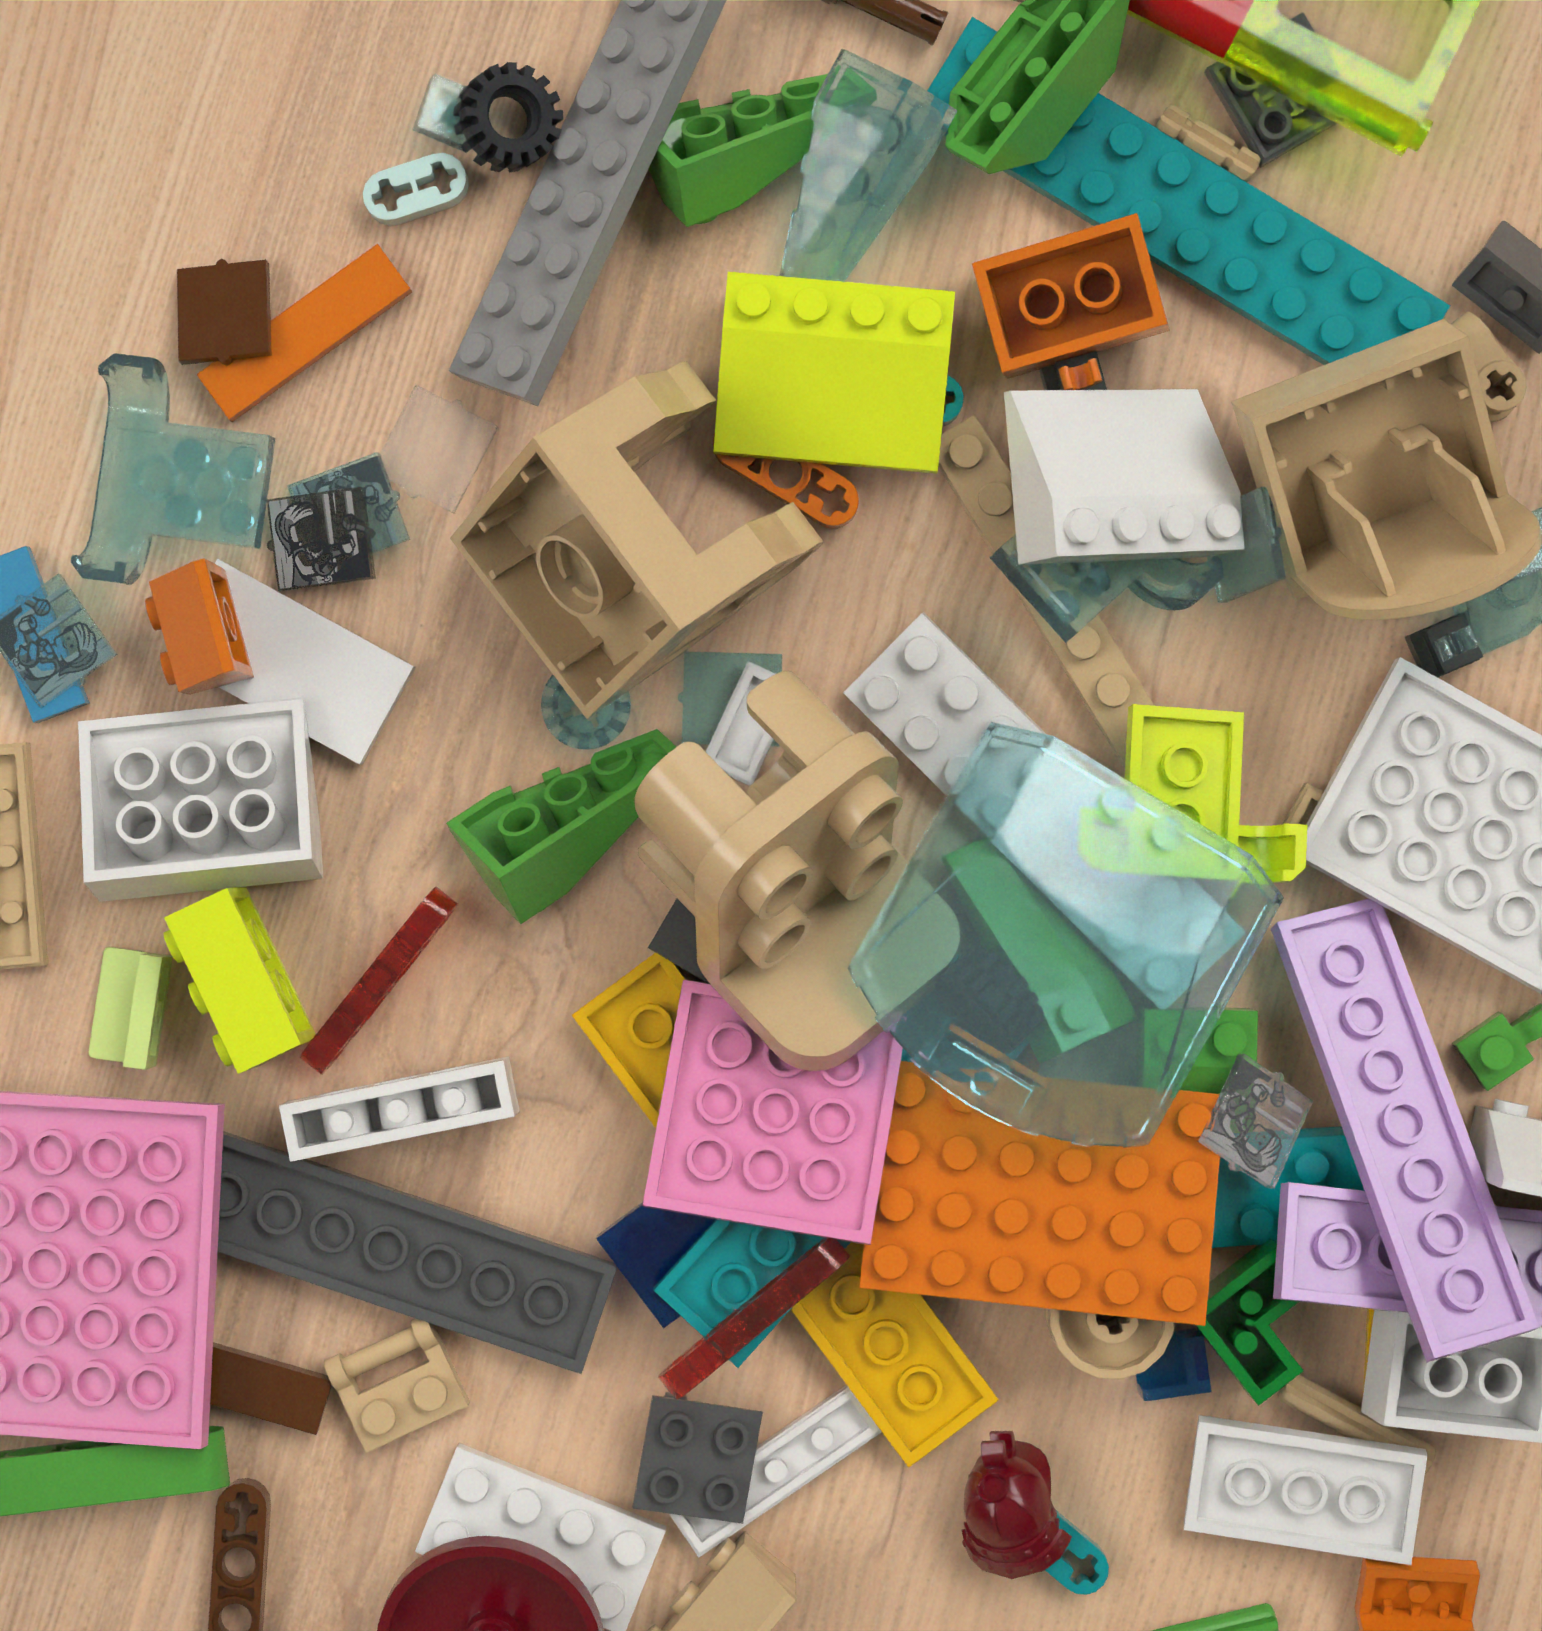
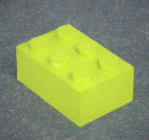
(238, 979)

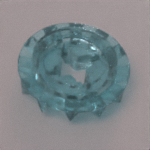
(577, 730)

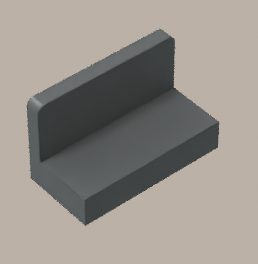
(1507, 283)

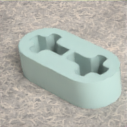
(411, 176)

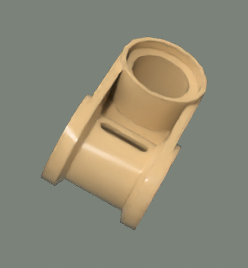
(1493, 367)

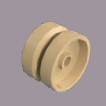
(1108, 1346)

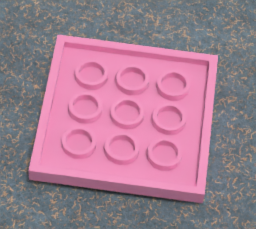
(766, 1139)

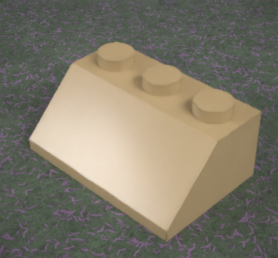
(740, 1593)

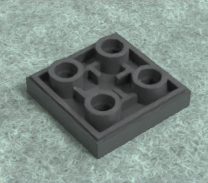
(1261, 115)

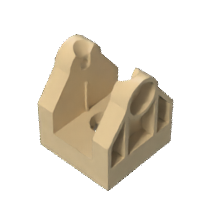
(596, 561)

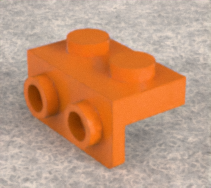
(1417, 1596)

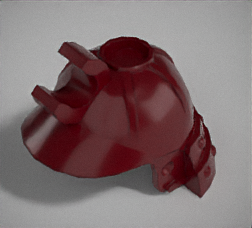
(1010, 1510)

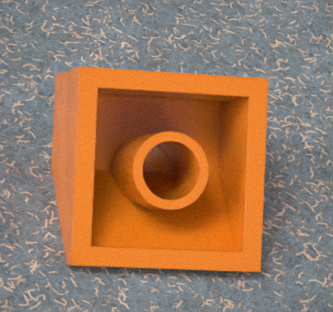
(198, 628)

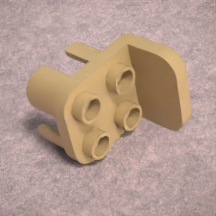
(783, 872)

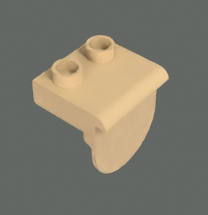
(1388, 479)

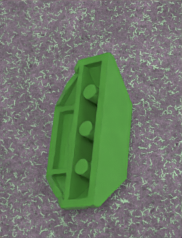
(1034, 81)

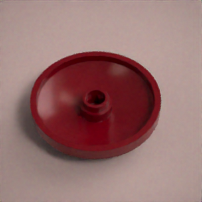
(489, 1587)

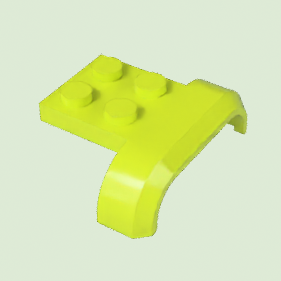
(1196, 767)

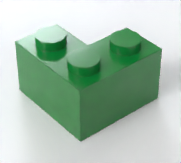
(1239, 1321)

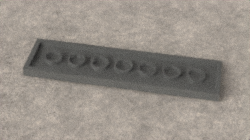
(410, 1254)

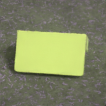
(130, 1007)

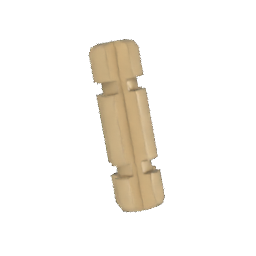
(1208, 142)

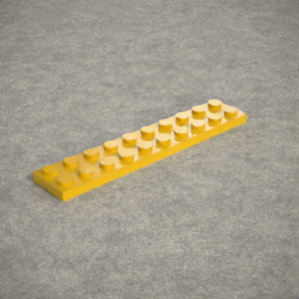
(878, 1341)

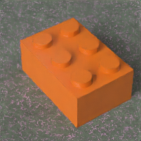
(1070, 296)

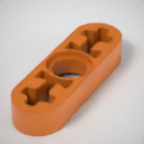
(814, 506)

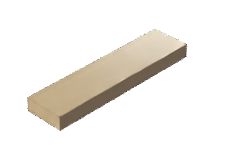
(20, 873)

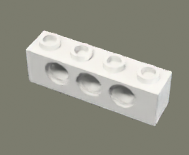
(399, 1109)

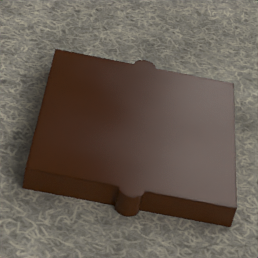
(224, 312)

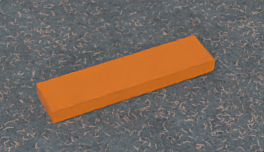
(309, 332)

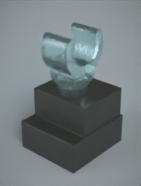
(1445, 646)

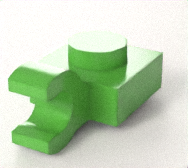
(1498, 1047)

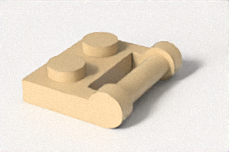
(404, 1400)

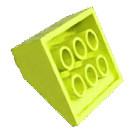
(833, 372)

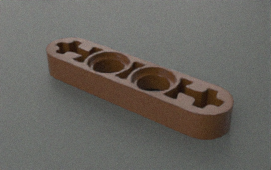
(225, 1586)

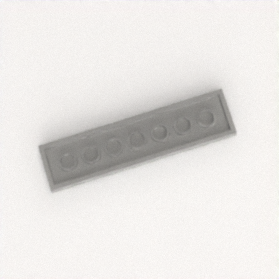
(583, 195)

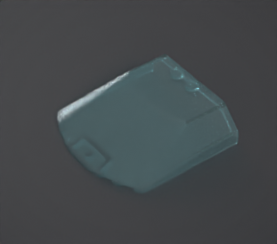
(1061, 943)

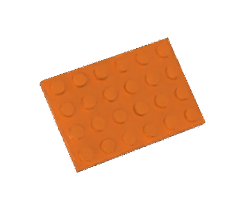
(1043, 1220)

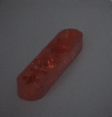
(378, 980)
(753, 1317)

